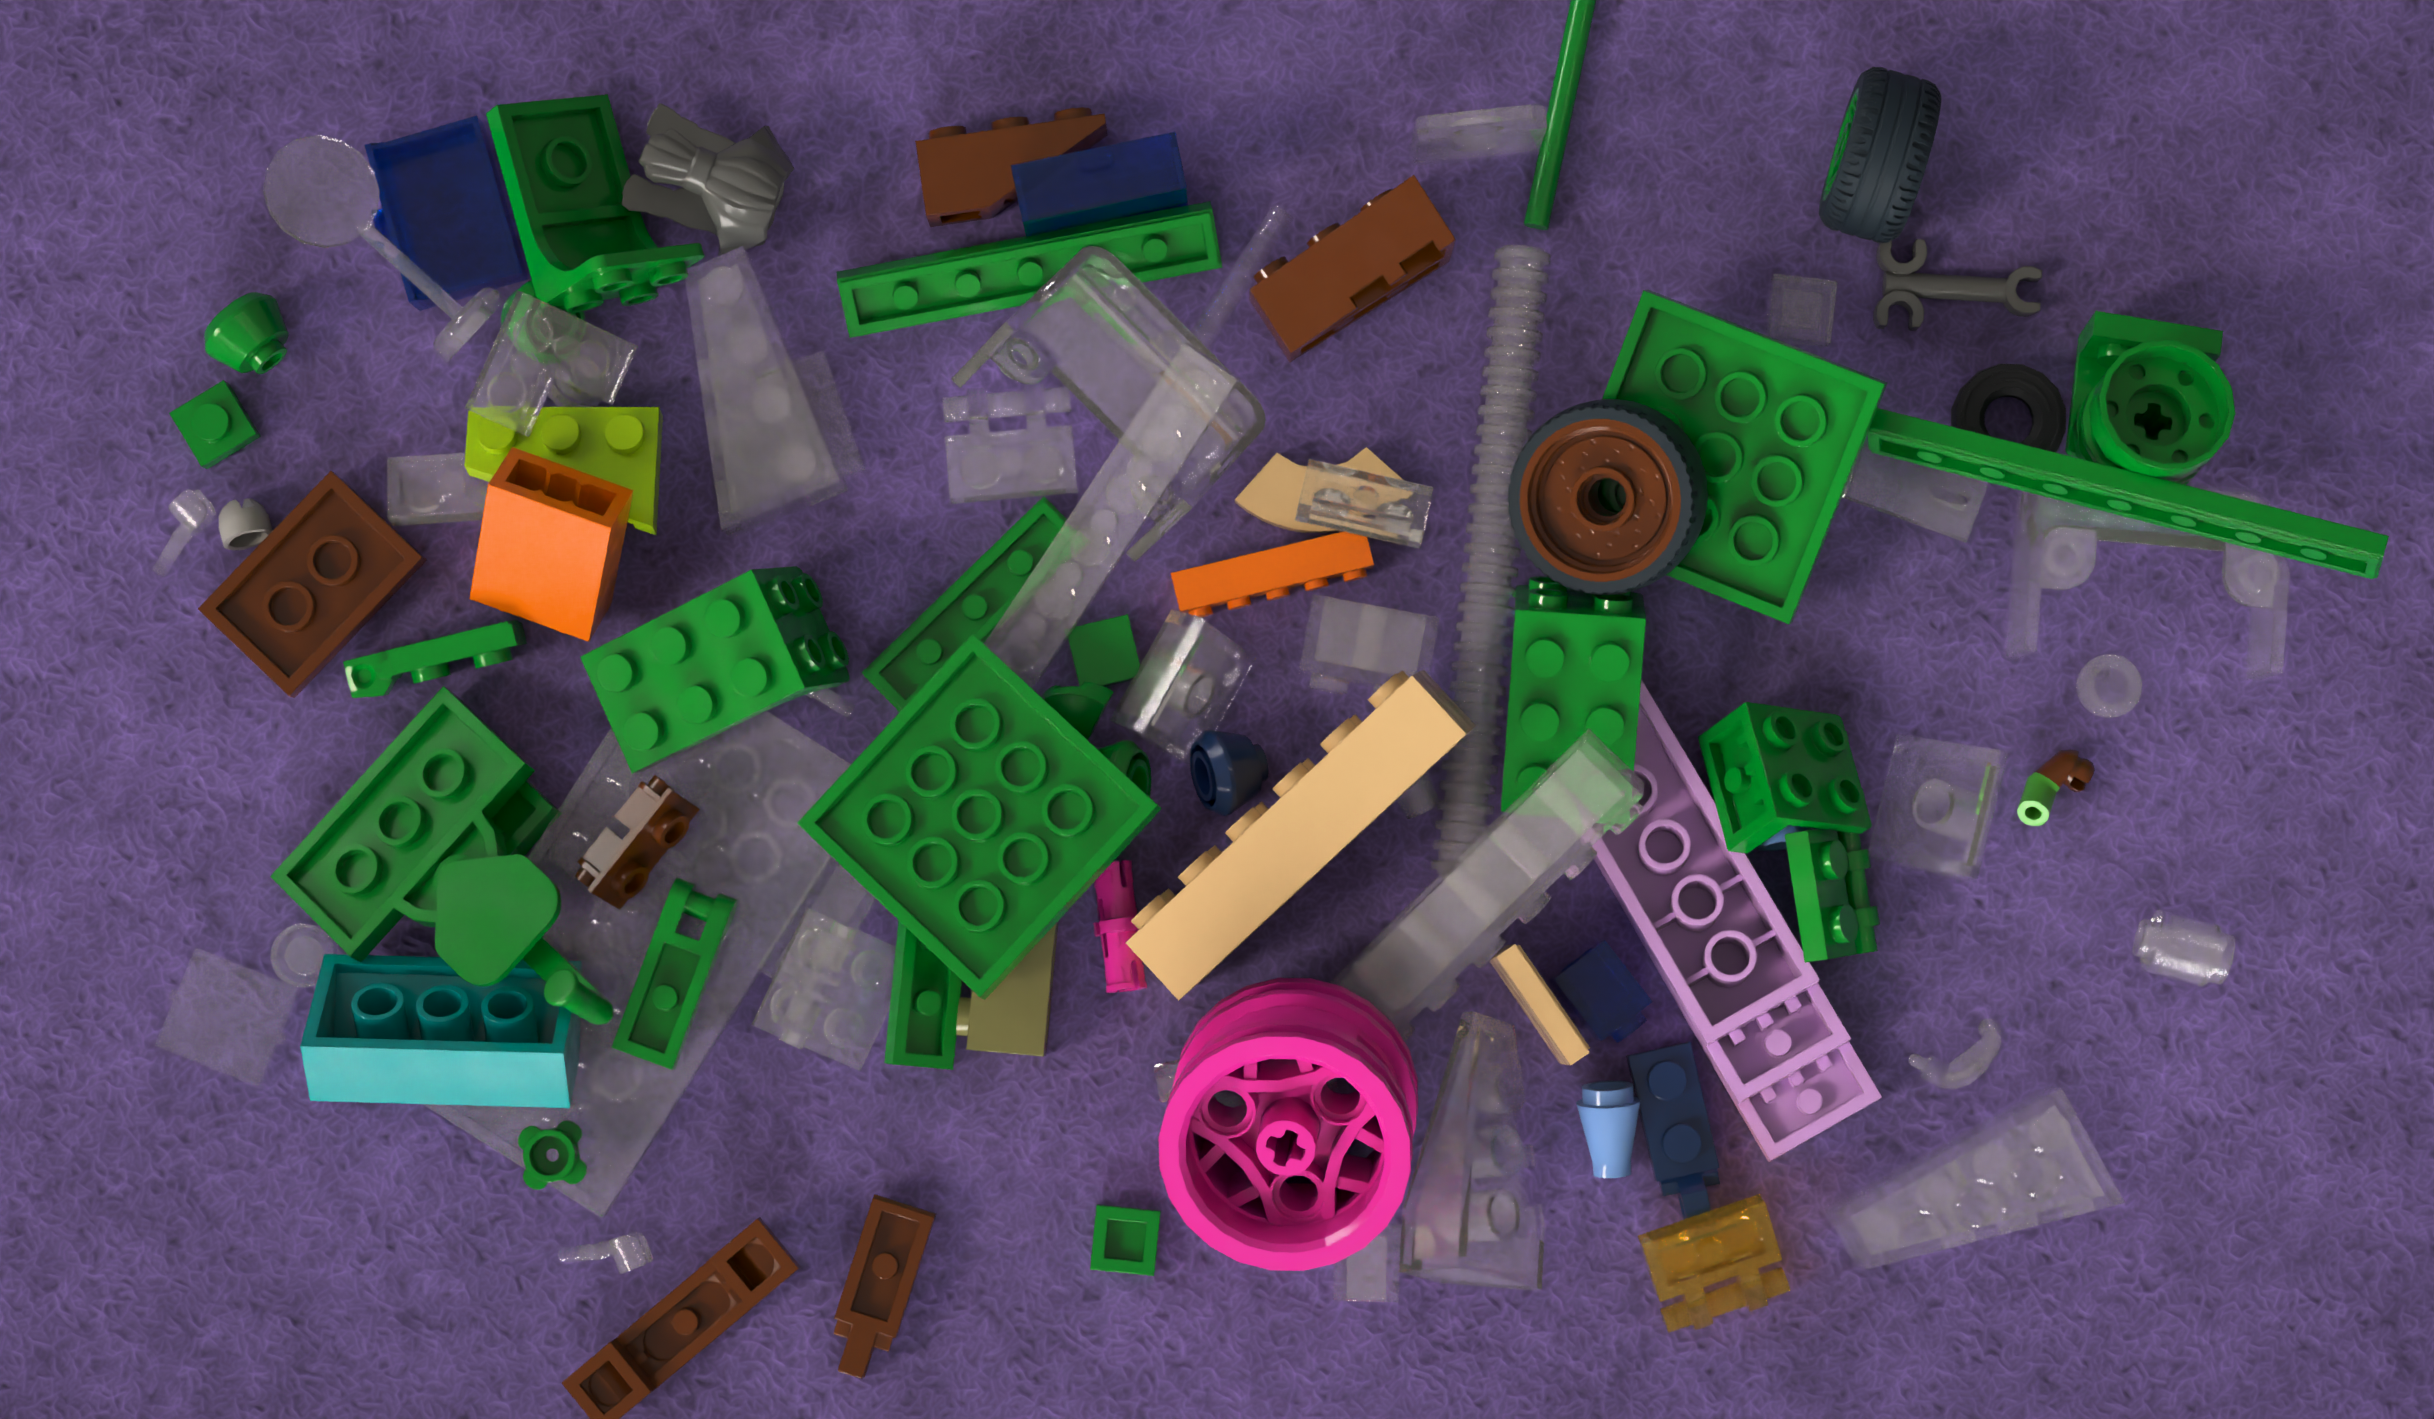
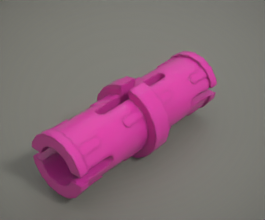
(1115, 911)

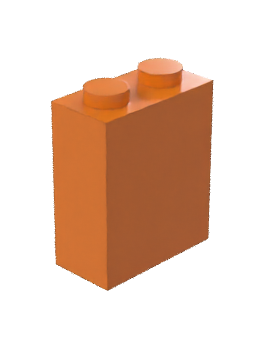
(550, 544)

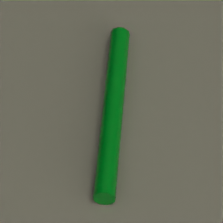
(1559, 113)

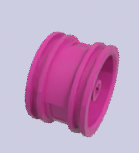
(1231, 1163)

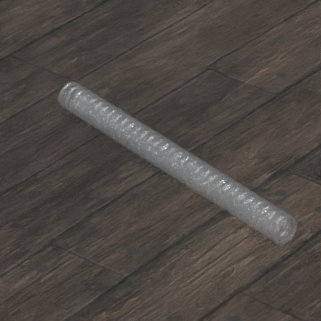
(1491, 545)

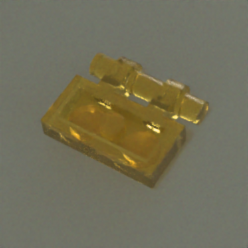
(1710, 1250)

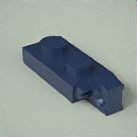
(1675, 1124)

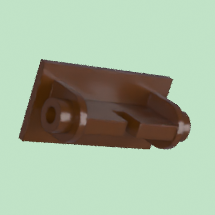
(621, 867)

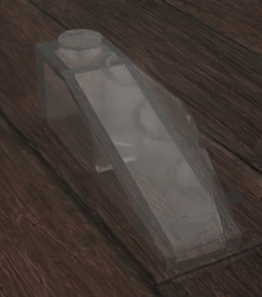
(1468, 1192)

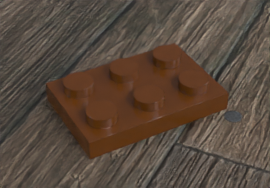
(312, 584)

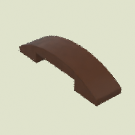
(682, 1323)

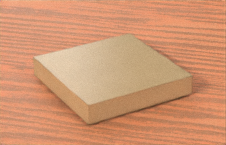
(1540, 1004)

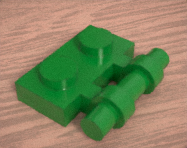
(1831, 894)

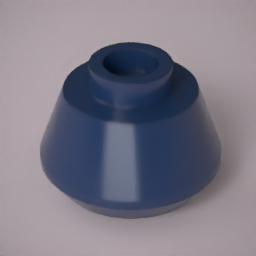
(1226, 770)

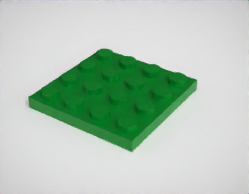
(1772, 438)
(978, 816)

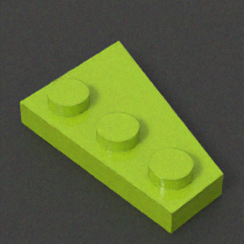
(600, 441)

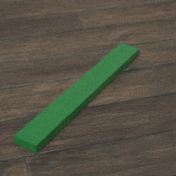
(2127, 494)

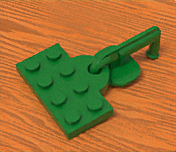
(425, 846)

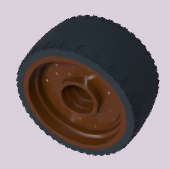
(1558, 504)

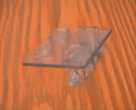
(830, 990)

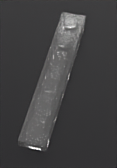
(1111, 513)

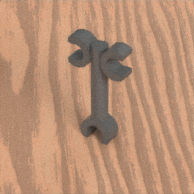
(1904, 287)

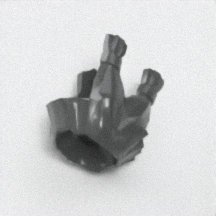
(723, 183)

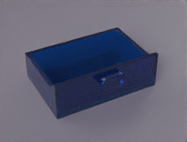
(1100, 184)
(447, 209)

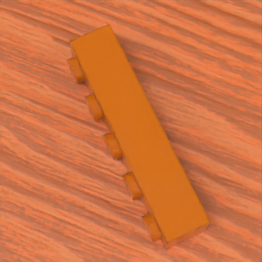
(1272, 573)

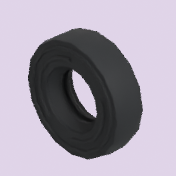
(2023, 384)

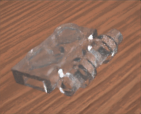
(1012, 461)

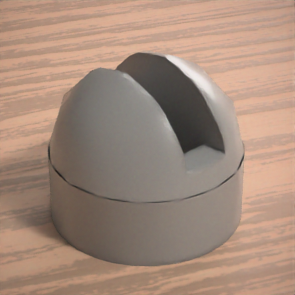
(243, 526)

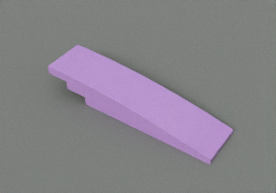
(1729, 954)

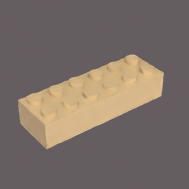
(1300, 834)

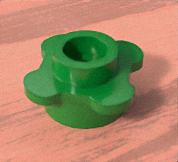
(536, 1145)

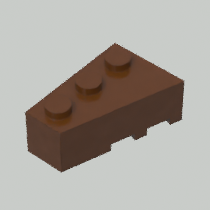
(1352, 268)

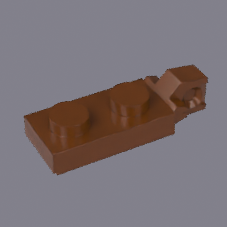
(880, 1280)

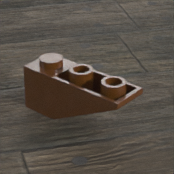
(971, 173)

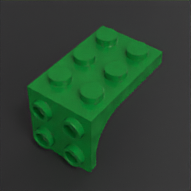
(567, 198)
(715, 663)
(1570, 673)

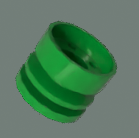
(2176, 397)

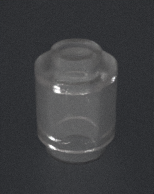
(2184, 948)

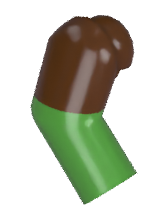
(2045, 782)

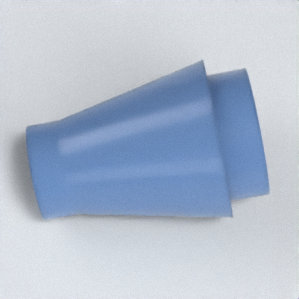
(1609, 1124)

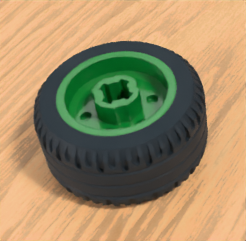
(1880, 155)

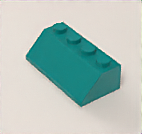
(429, 1037)

